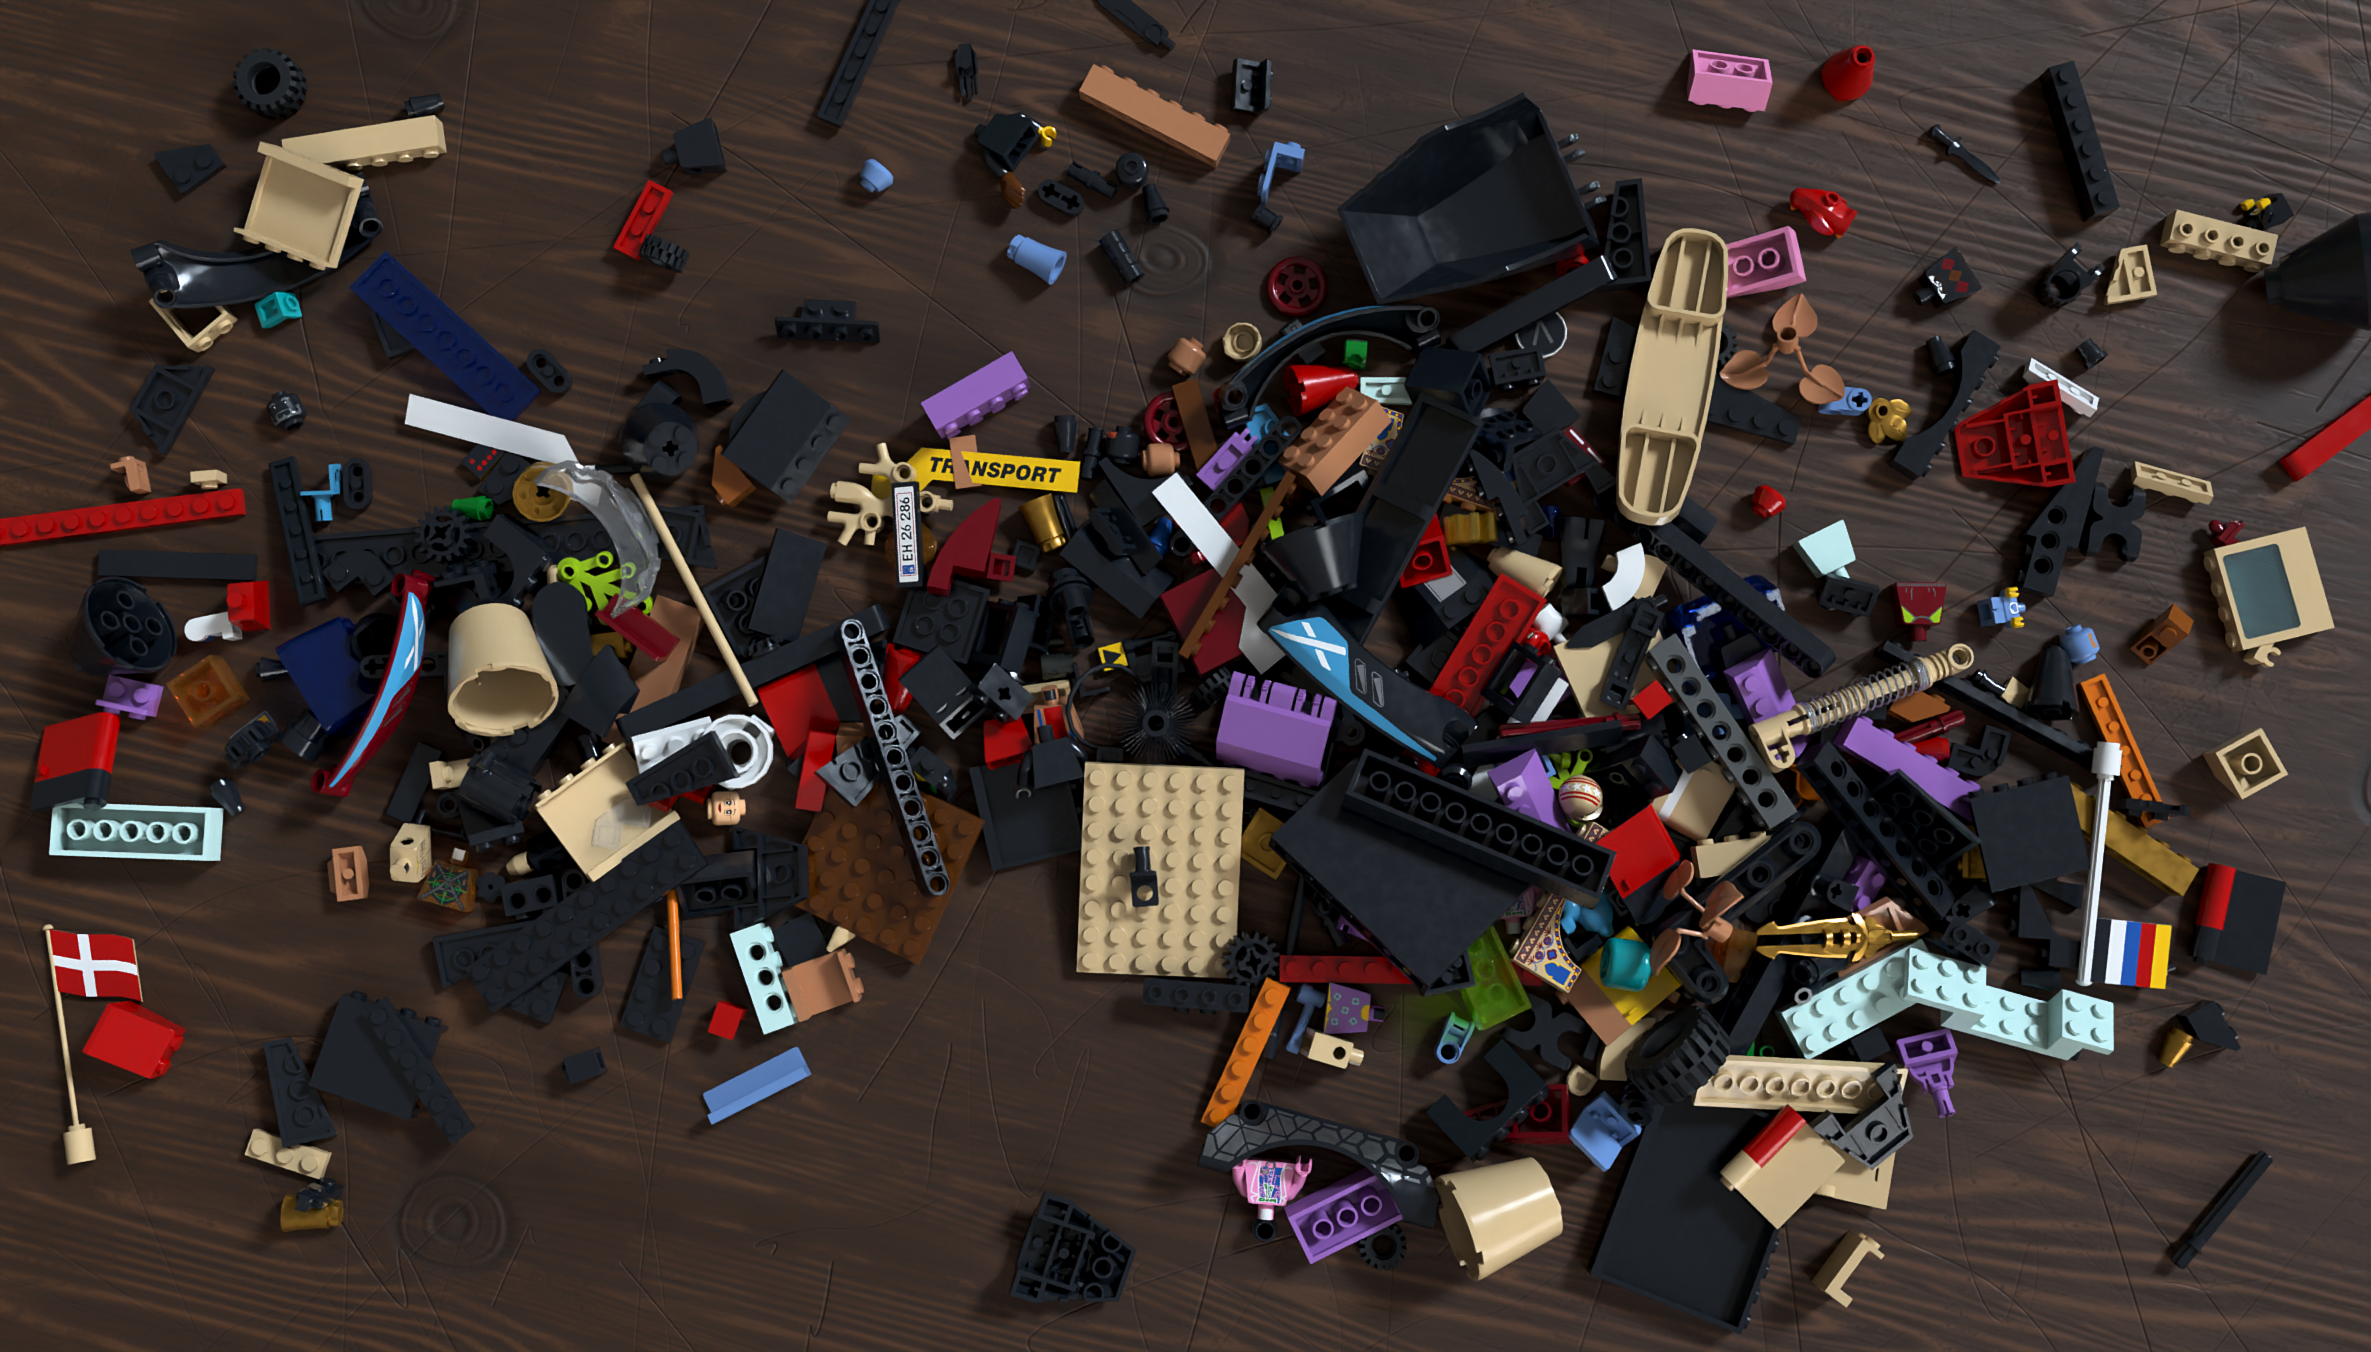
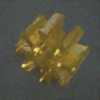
(1470, 529)

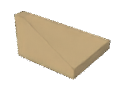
(2014, 693)
(839, 938)

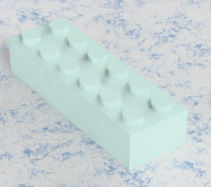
(137, 832)
(1848, 1004)

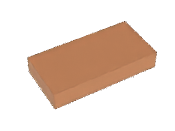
(961, 473)

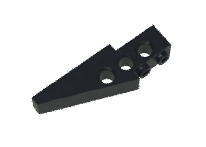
(2070, 508)

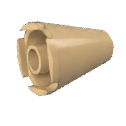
(1525, 569)

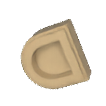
(1579, 1080)

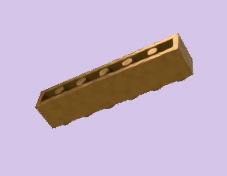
(2135, 848)

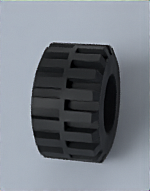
(256, 69)

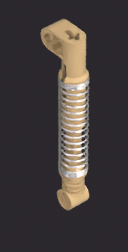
(1918, 672)

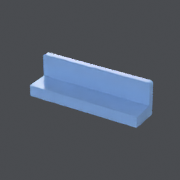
(756, 1084)

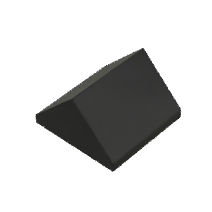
(1694, 520)

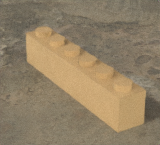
(373, 143)

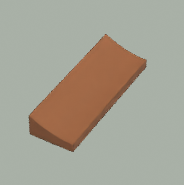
(662, 678)

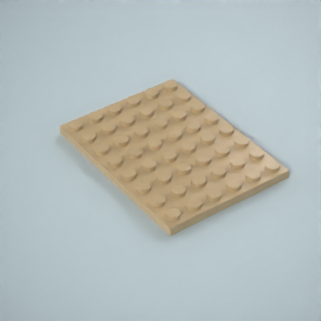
(1195, 847)

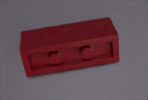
(640, 630)

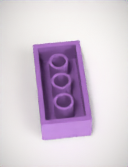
(977, 395)

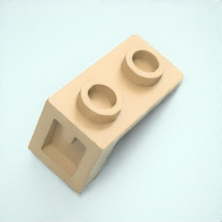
(448, 774)

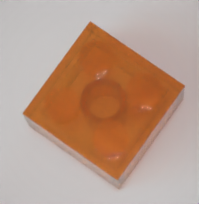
(208, 691)

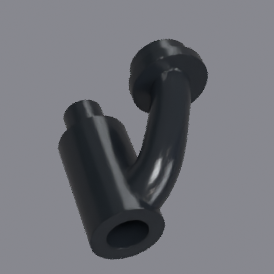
(1803, 994)

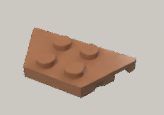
(1891, 917)

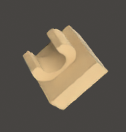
(2259, 654)

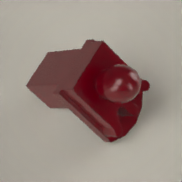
(2225, 534)

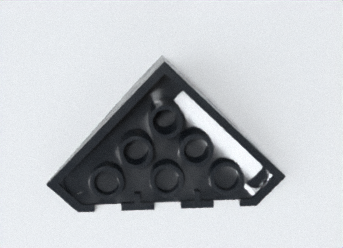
(731, 603)

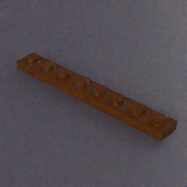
(1244, 557)

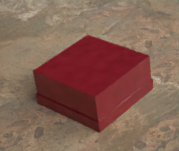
(1184, 607)

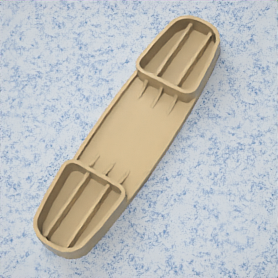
(1671, 377)

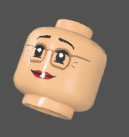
(725, 808)

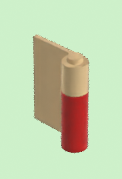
(1781, 1166)

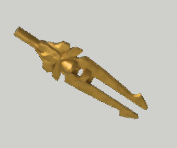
(1862, 937)

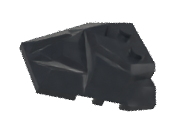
(1069, 1256)

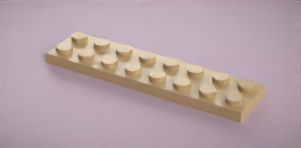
(1801, 1083)

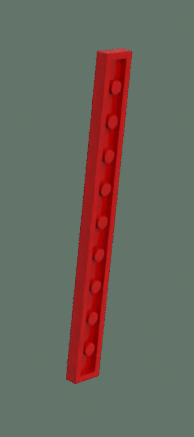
(122, 517)
(1357, 970)

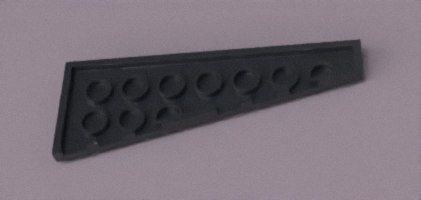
(1728, 405)

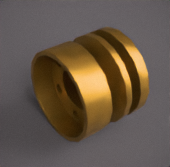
(533, 503)

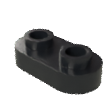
(550, 372)
(357, 485)

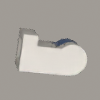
(207, 627)

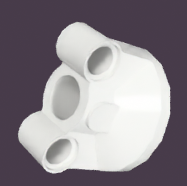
(754, 731)

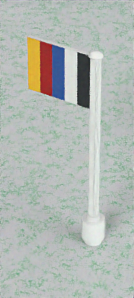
(2112, 948)

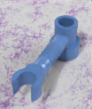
(1310, 998)

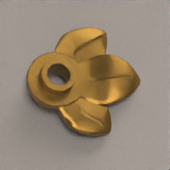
(1891, 421)

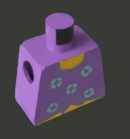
(1349, 1010)

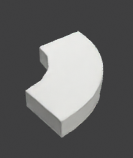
(1626, 578)

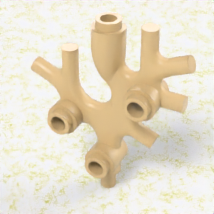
(870, 505)

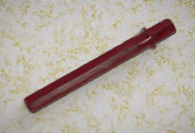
(1628, 722)
(1937, 725)

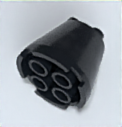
(648, 433)

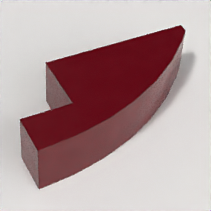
(966, 549)

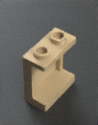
(1842, 1264)

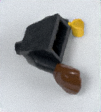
(1004, 146)

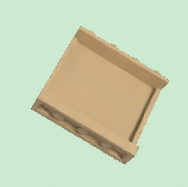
(301, 207)
(1587, 670)
(584, 798)

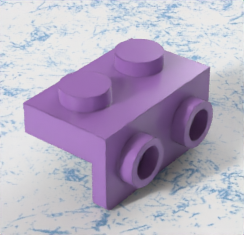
(1869, 879)

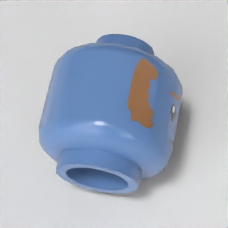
(2080, 644)

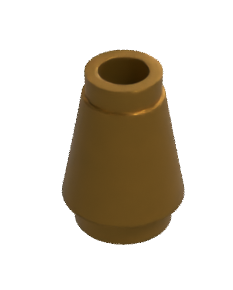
(2175, 1047)

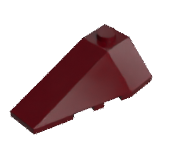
(1545, 1123)

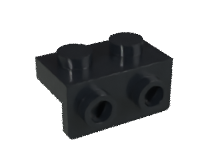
(1251, 86)

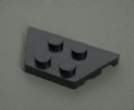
(168, 401)
(690, 535)

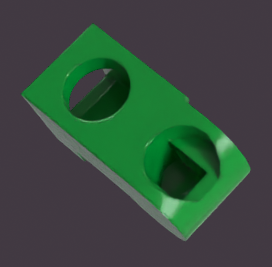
(1354, 354)

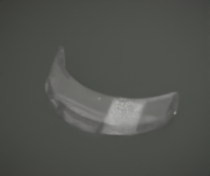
(621, 516)

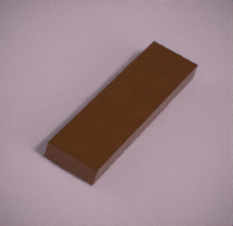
(1195, 422)

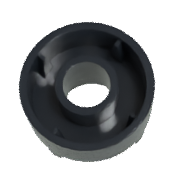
(305, 736)

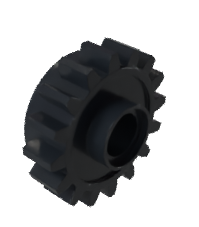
(250, 744)

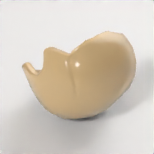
(1242, 342)

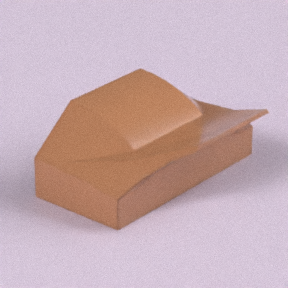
(348, 873)

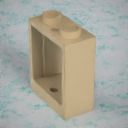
(205, 338)

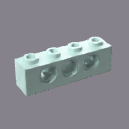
(744, 942)

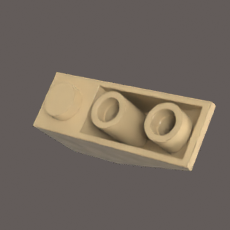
(1715, 859)

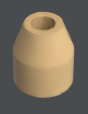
(520, 864)

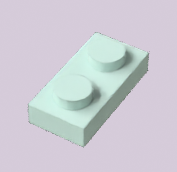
(1385, 390)

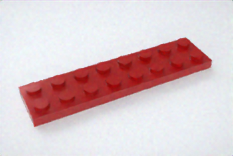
(1498, 622)

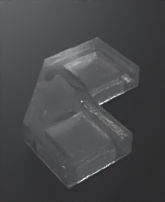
(609, 825)

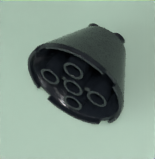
(1320, 558)
(121, 630)

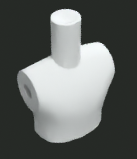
(1551, 623)

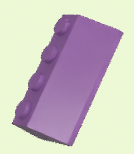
(1763, 693)
(1526, 788)
(1342, 1214)

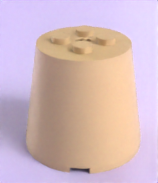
(497, 672)
(1497, 1213)

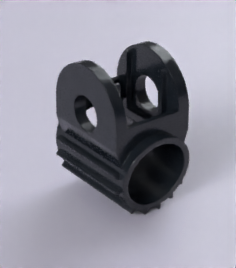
(2064, 269)

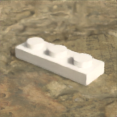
(2072, 394)

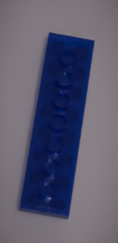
(445, 338)

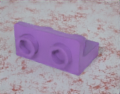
(130, 695)

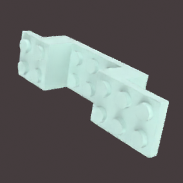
(1970, 1006)

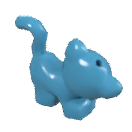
(1595, 920)

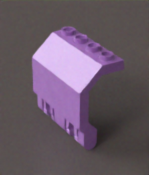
(1272, 733)

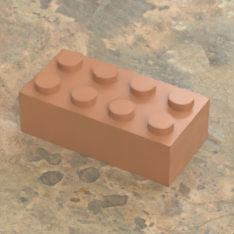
(1334, 440)

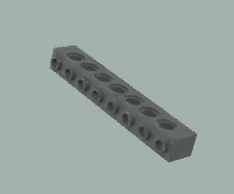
(1780, 805)

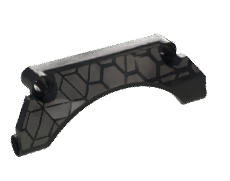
(1277, 1126)

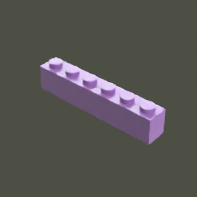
(1884, 753)

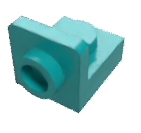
(277, 308)

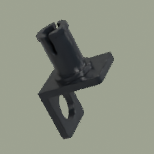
(1143, 877)

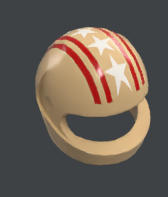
(1579, 797)

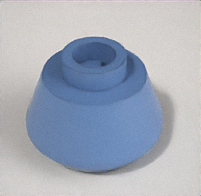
(875, 176)

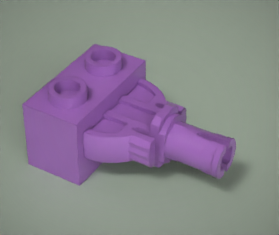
(1930, 1065)

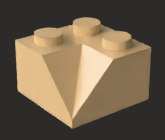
(2245, 763)

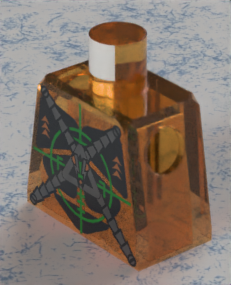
(451, 883)

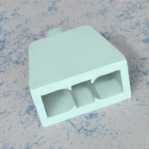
(1827, 550)

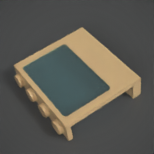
(2268, 589)

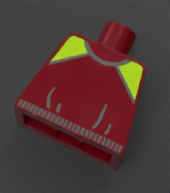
(1917, 606)

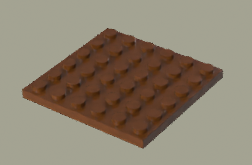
(865, 876)

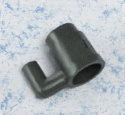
(1056, 665)

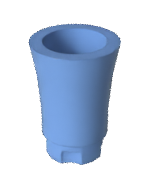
(1037, 258)

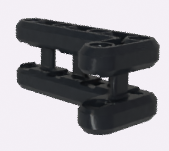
(1754, 878)

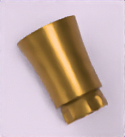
(1043, 522)
(314, 1218)

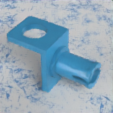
(323, 497)

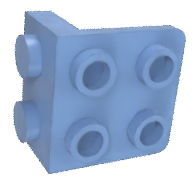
(1285, 156)
(1602, 1131)

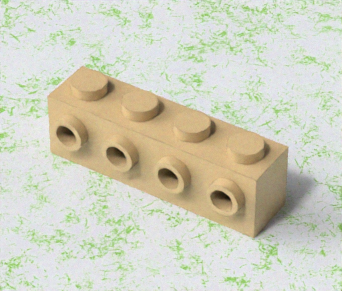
(2218, 241)

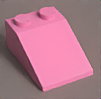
(1764, 263)

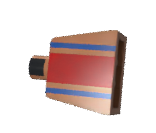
(1053, 711)

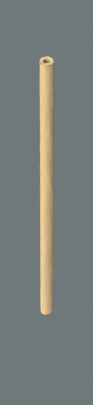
(694, 590)

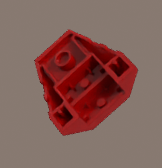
(2018, 440)

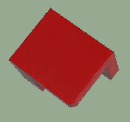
(1650, 699)
(726, 1019)

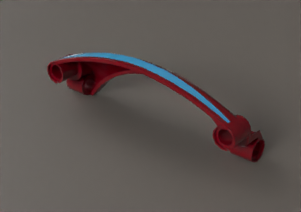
(394, 689)

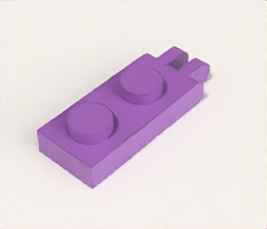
(1226, 460)

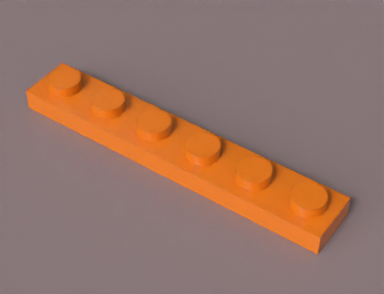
(2114, 729)
(1246, 1052)

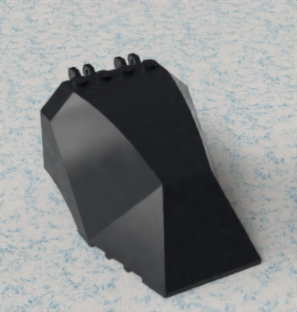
(1471, 206)

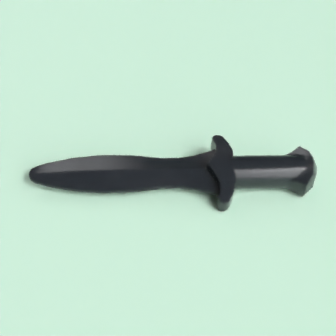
(1956, 148)

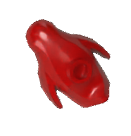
(1823, 210)

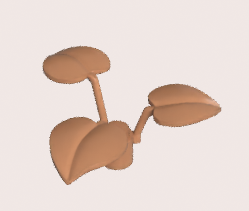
(1792, 321)
(1712, 925)

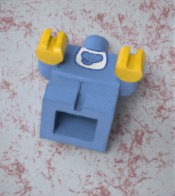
(2001, 609)

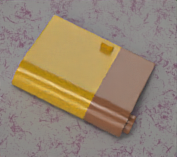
(1610, 1009)

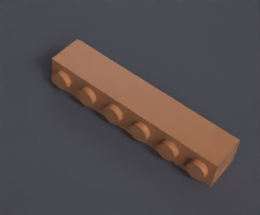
(1154, 115)

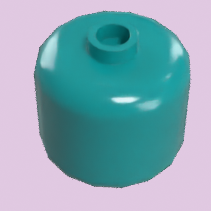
(1625, 964)

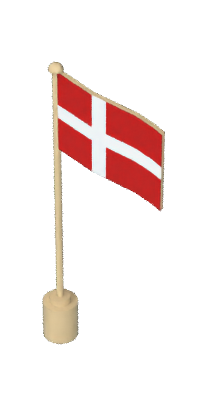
(90, 968)

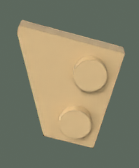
(2131, 276)

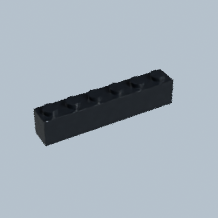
(2079, 141)

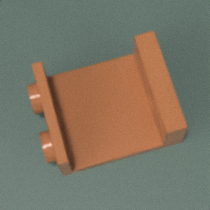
(822, 983)

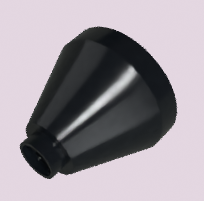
(2328, 275)

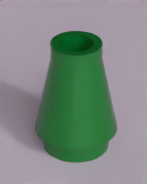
(477, 507)

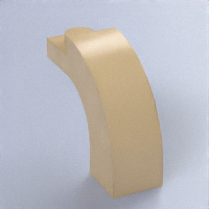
(1611, 1058)

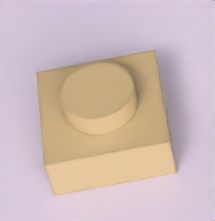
(208, 479)

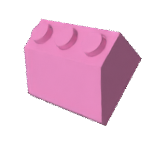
(1729, 80)

